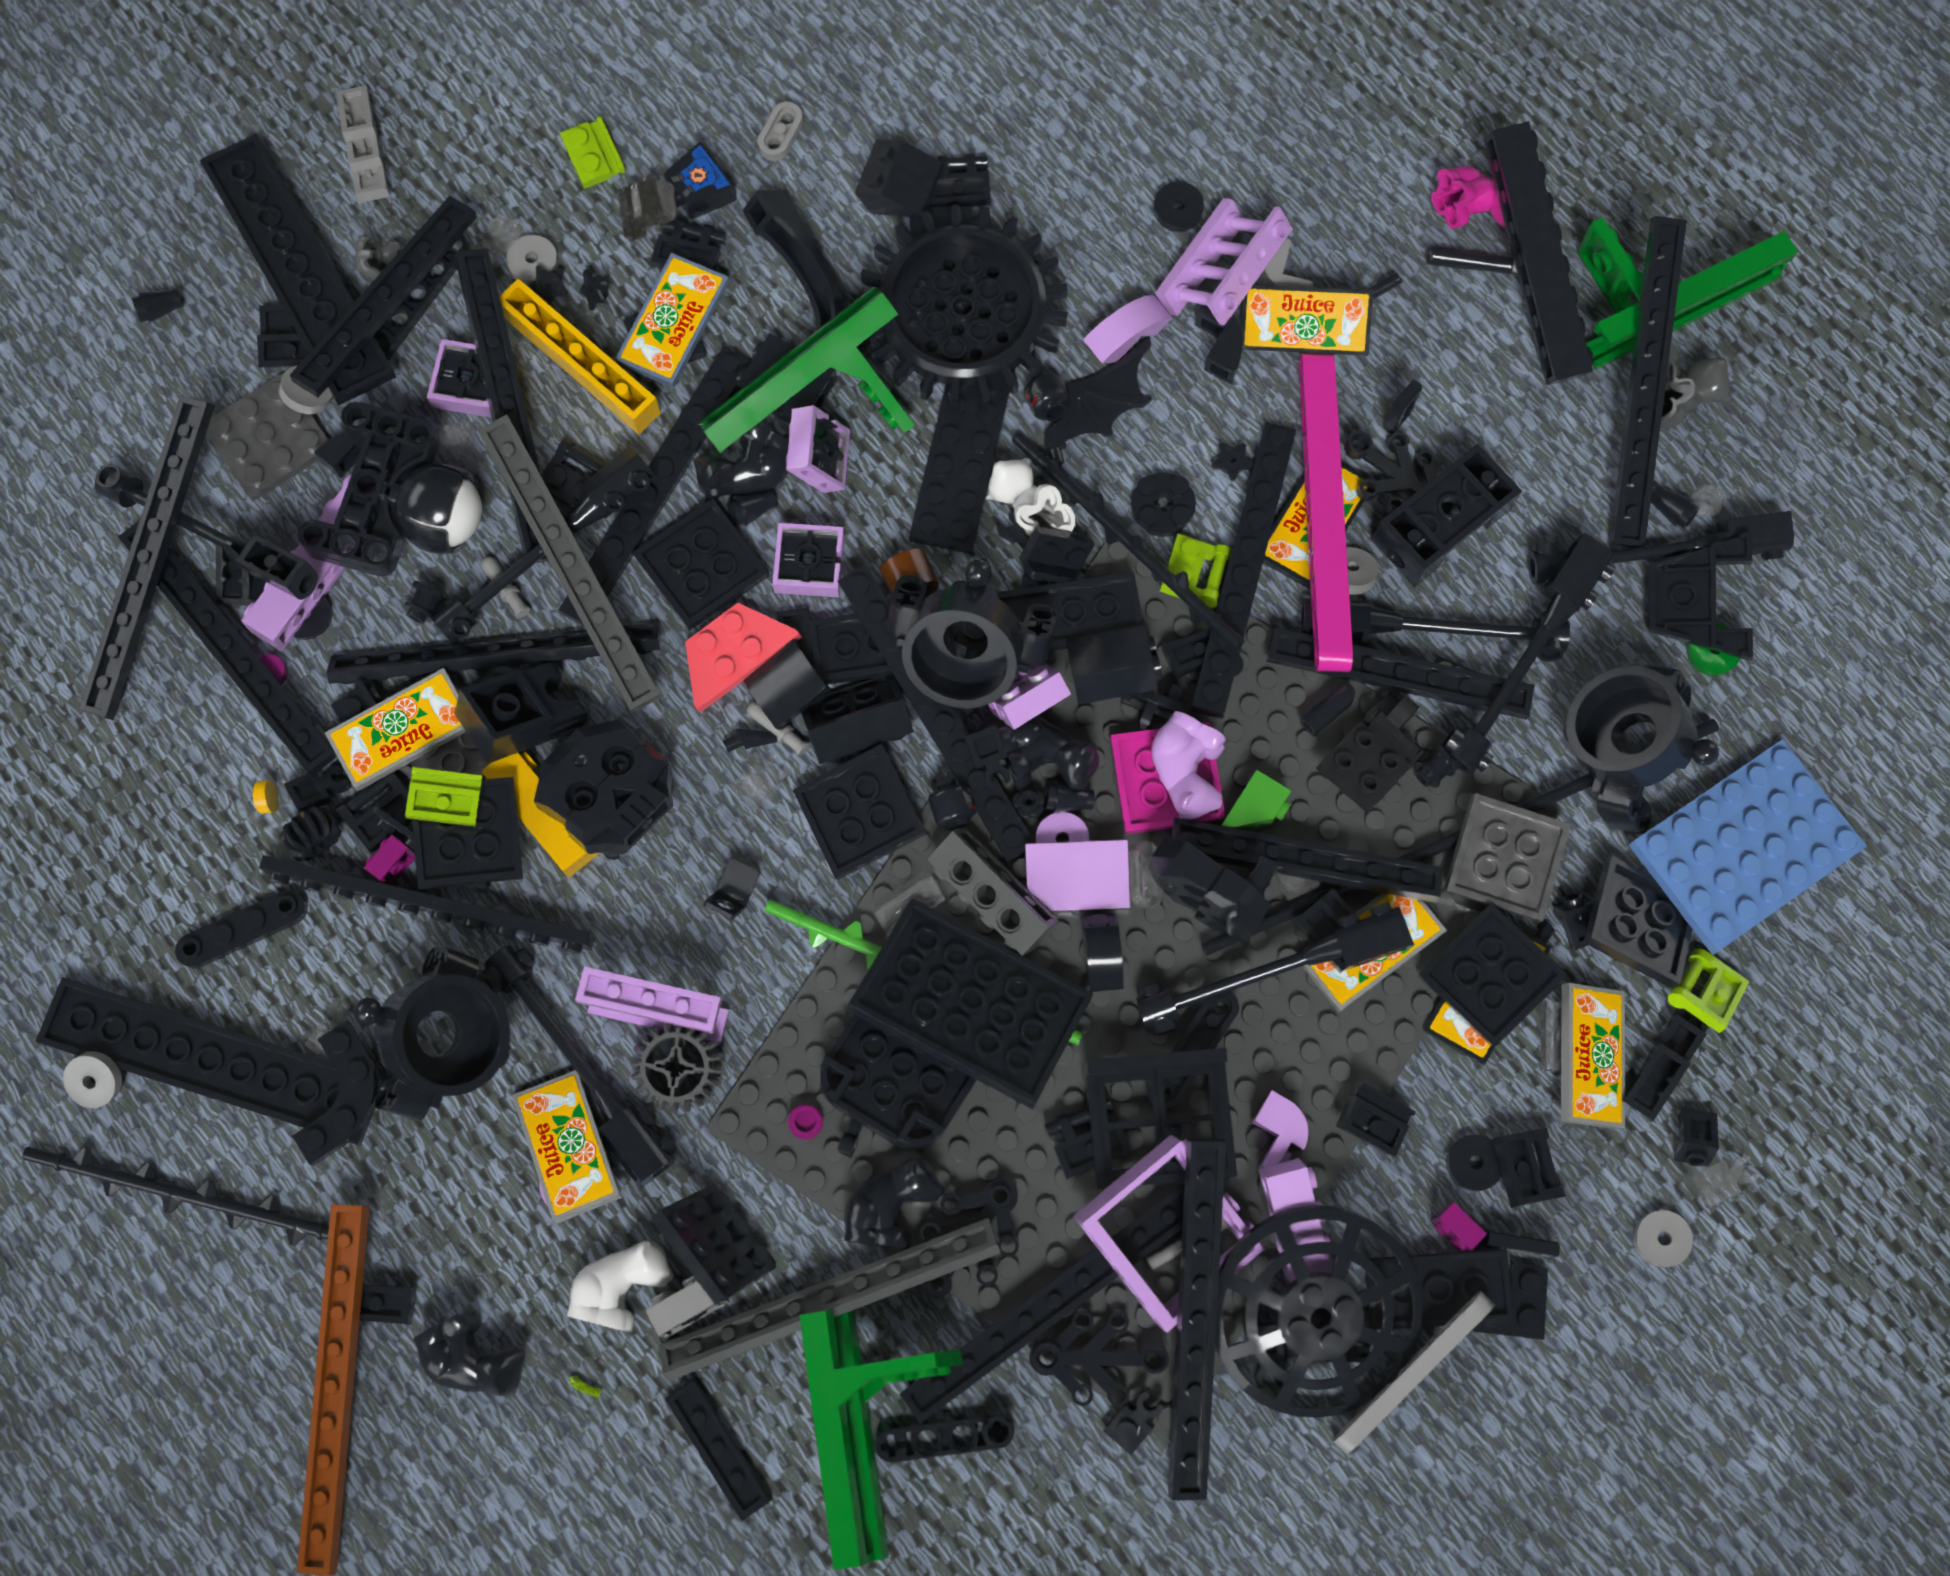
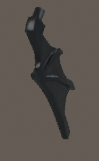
(1099, 402)

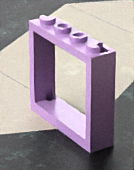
(1167, 1314)

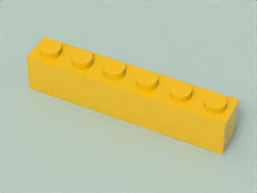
(579, 357)

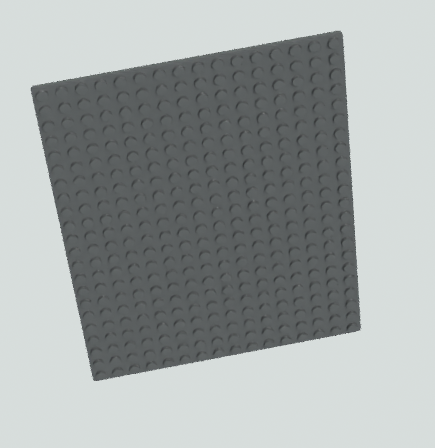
(1280, 1040)

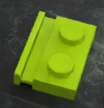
(592, 152)
(443, 796)

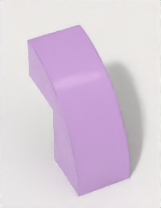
(1125, 326)

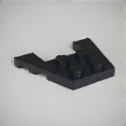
(1685, 597)

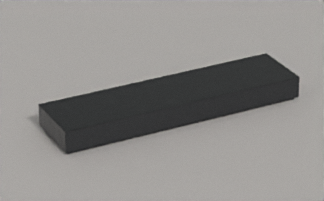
(718, 1449)

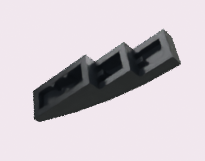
(1666, 1062)

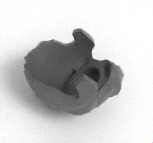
(373, 258)

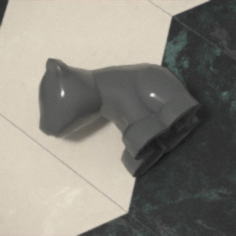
(1703, 382)

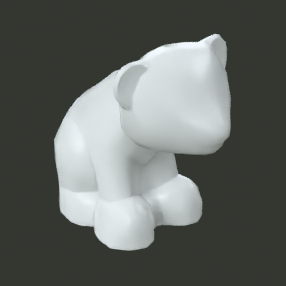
(1032, 505)
(602, 1285)

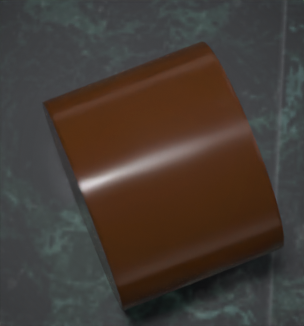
(912, 563)

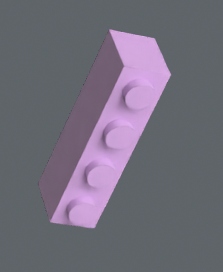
(1288, 1187)

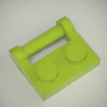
(1189, 557)
(1719, 996)

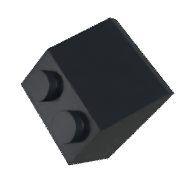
(898, 179)

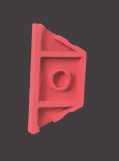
(731, 651)

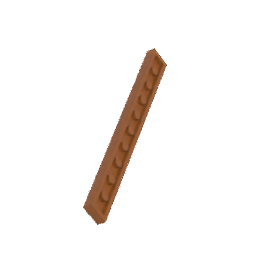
(333, 1390)

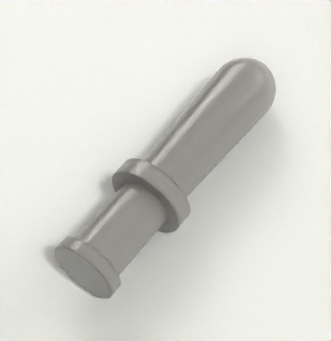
(510, 593)
(784, 735)

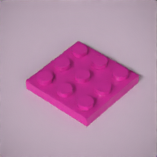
(1141, 793)

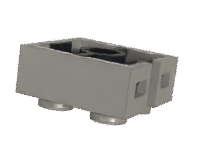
(678, 1310)

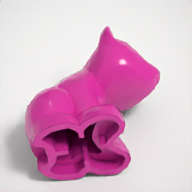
(1464, 193)

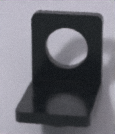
(734, 888)

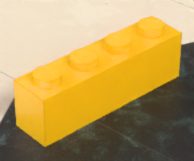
(545, 829)

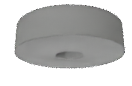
(528, 247)
(300, 399)
(1363, 572)
(78, 1083)
(1679, 1239)

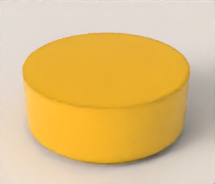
(265, 796)

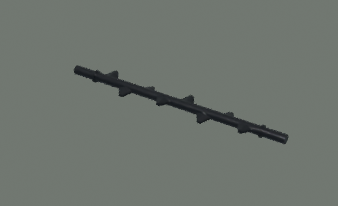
(1115, 532)
(174, 1195)

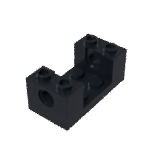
(1420, 532)

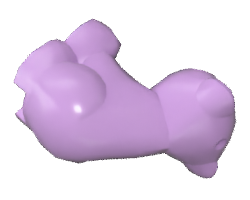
(1176, 755)

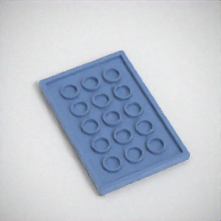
(1747, 846)

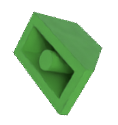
(1259, 804)

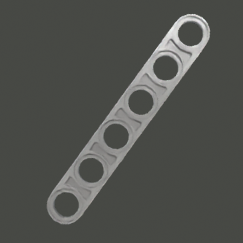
(1414, 1372)

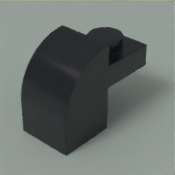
(1102, 952)

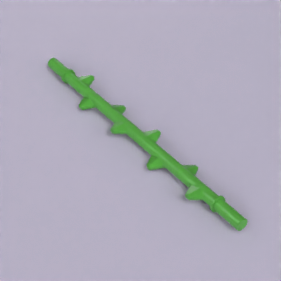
(850, 937)

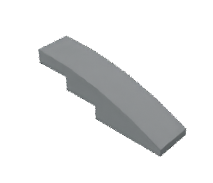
(362, 144)

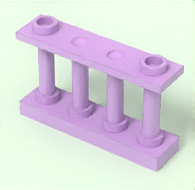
(1205, 250)
(650, 1003)

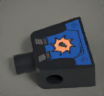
(699, 183)

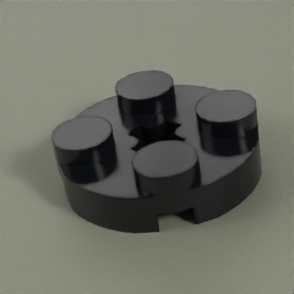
(1175, 490)

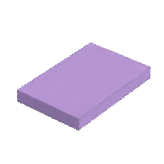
(1079, 874)

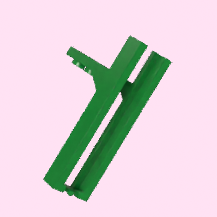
(1696, 296)
(828, 347)
(843, 1429)

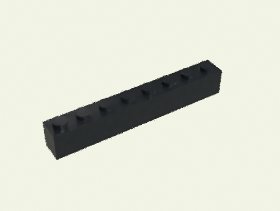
(1538, 253)

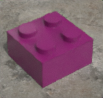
(390, 861)
(1458, 1228)

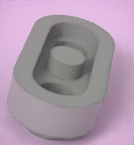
(779, 133)

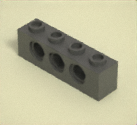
(987, 870)

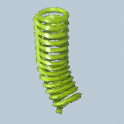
(591, 1390)

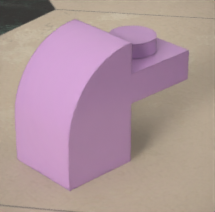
(1284, 1122)

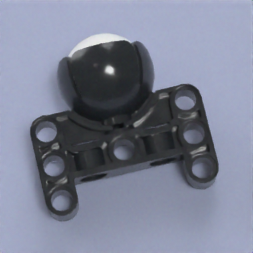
(412, 496)

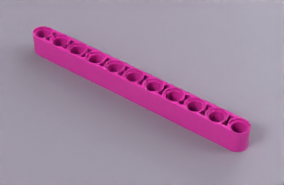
(1325, 514)

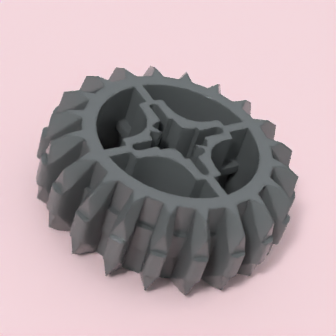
(674, 1081)

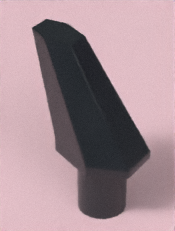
(749, 739)

